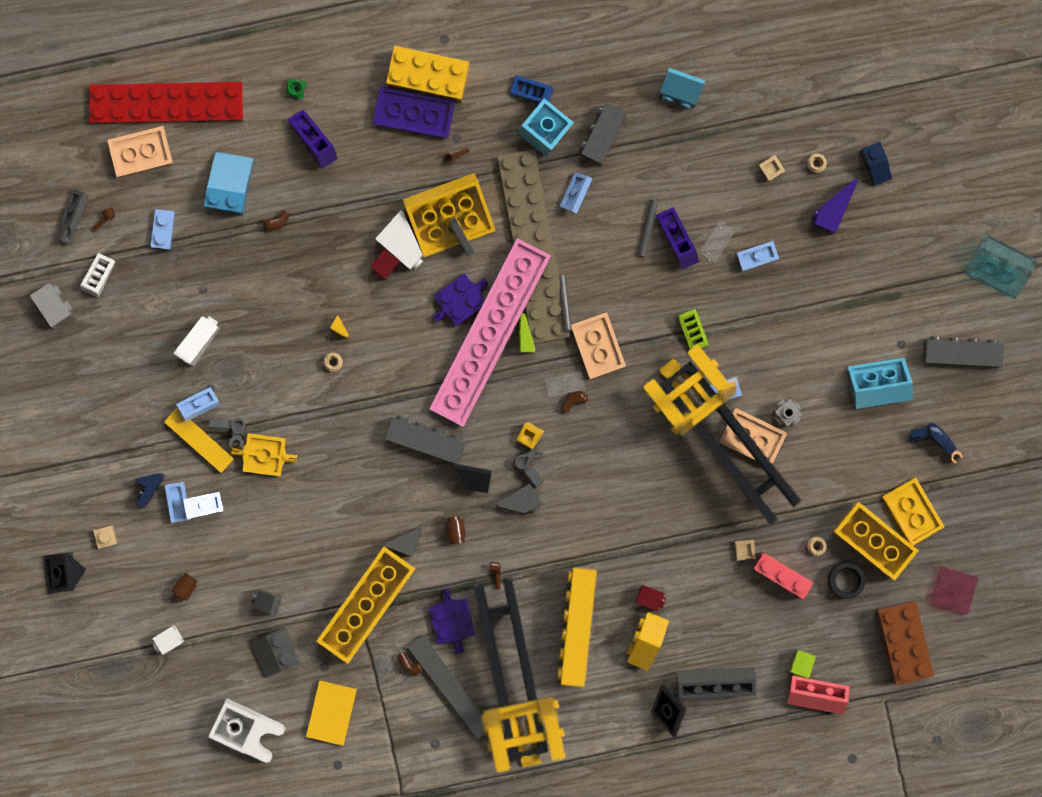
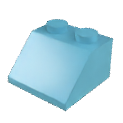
(681, 88)
(545, 127)

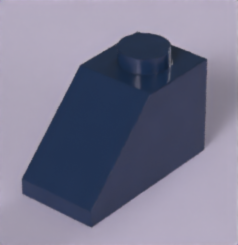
(876, 163)

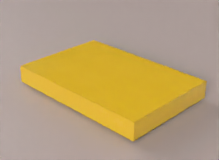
(913, 511)
(331, 712)

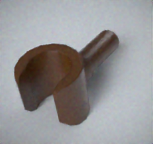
(455, 155)
(108, 215)
(496, 568)

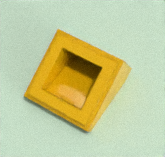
(339, 328)
(529, 435)

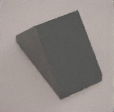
(406, 543)

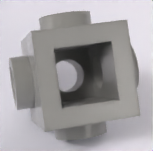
(780, 415)

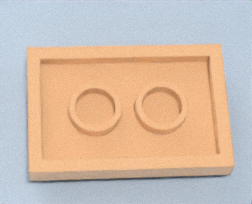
(140, 151)
(598, 345)
(765, 436)

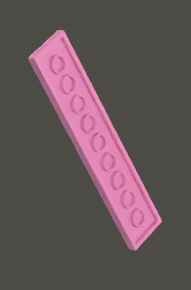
(490, 332)

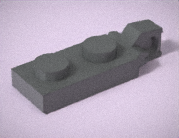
(71, 215)

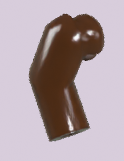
(277, 223)
(572, 398)
(407, 666)

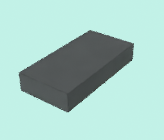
(461, 236)

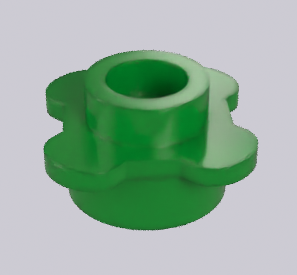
(295, 83)

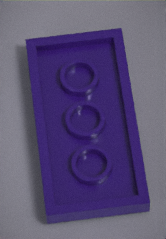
(414, 112)

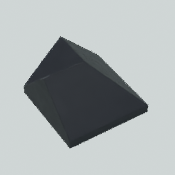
(474, 478)
(62, 572)
(668, 710)

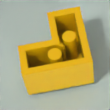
(647, 641)

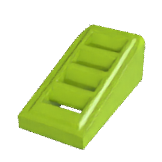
(681, 318)
(525, 339)

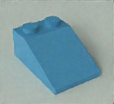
(228, 183)

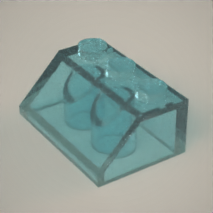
(1001, 266)

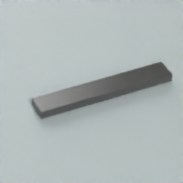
(448, 685)

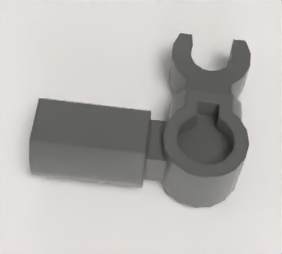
(236, 427)
(522, 463)

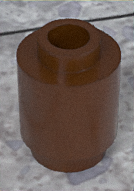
(455, 530)
(184, 587)

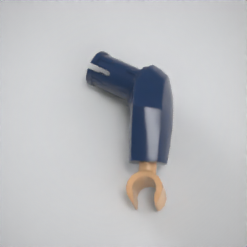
(938, 436)

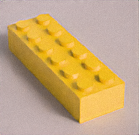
(366, 604)
(578, 626)

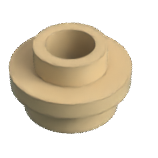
(821, 159)
(328, 357)
(821, 550)

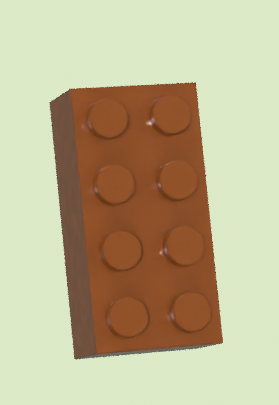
(904, 642)

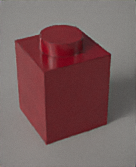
(384, 265)
(650, 598)

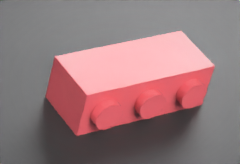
(782, 575)
(818, 695)

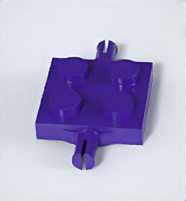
(460, 300)
(452, 621)

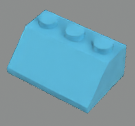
(880, 383)

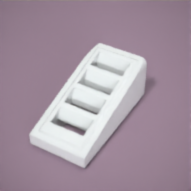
(103, 278)

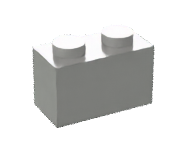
(52, 305)

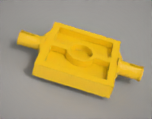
(264, 454)

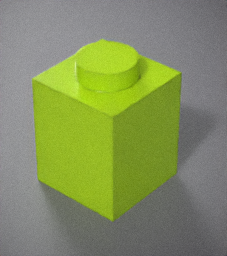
(802, 664)

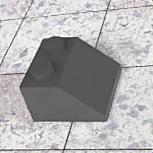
(275, 652)

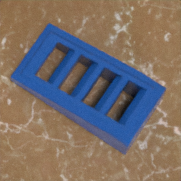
(516, 83)

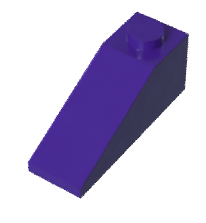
(313, 139)
(831, 213)
(678, 238)

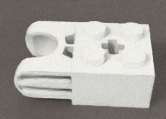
(247, 736)

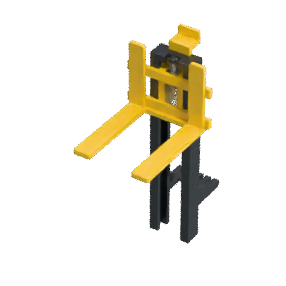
(686, 387)
(526, 736)

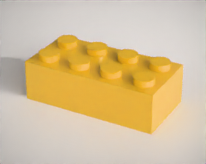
(427, 74)
(875, 541)

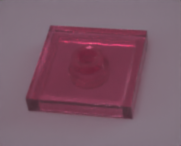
(954, 590)

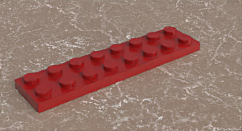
(166, 102)

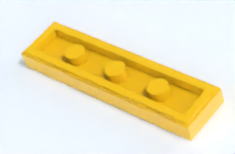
(199, 441)

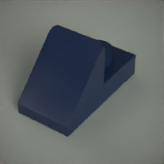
(152, 483)

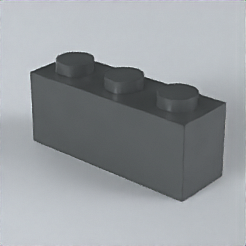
(603, 133)

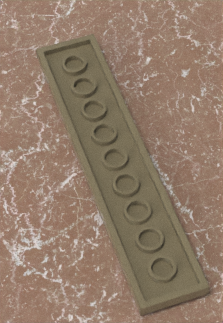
(531, 224)

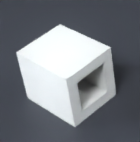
(167, 640)

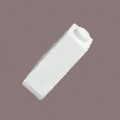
(400, 242)
(197, 340)

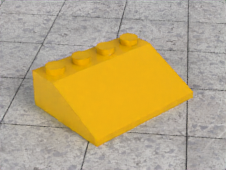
(433, 208)

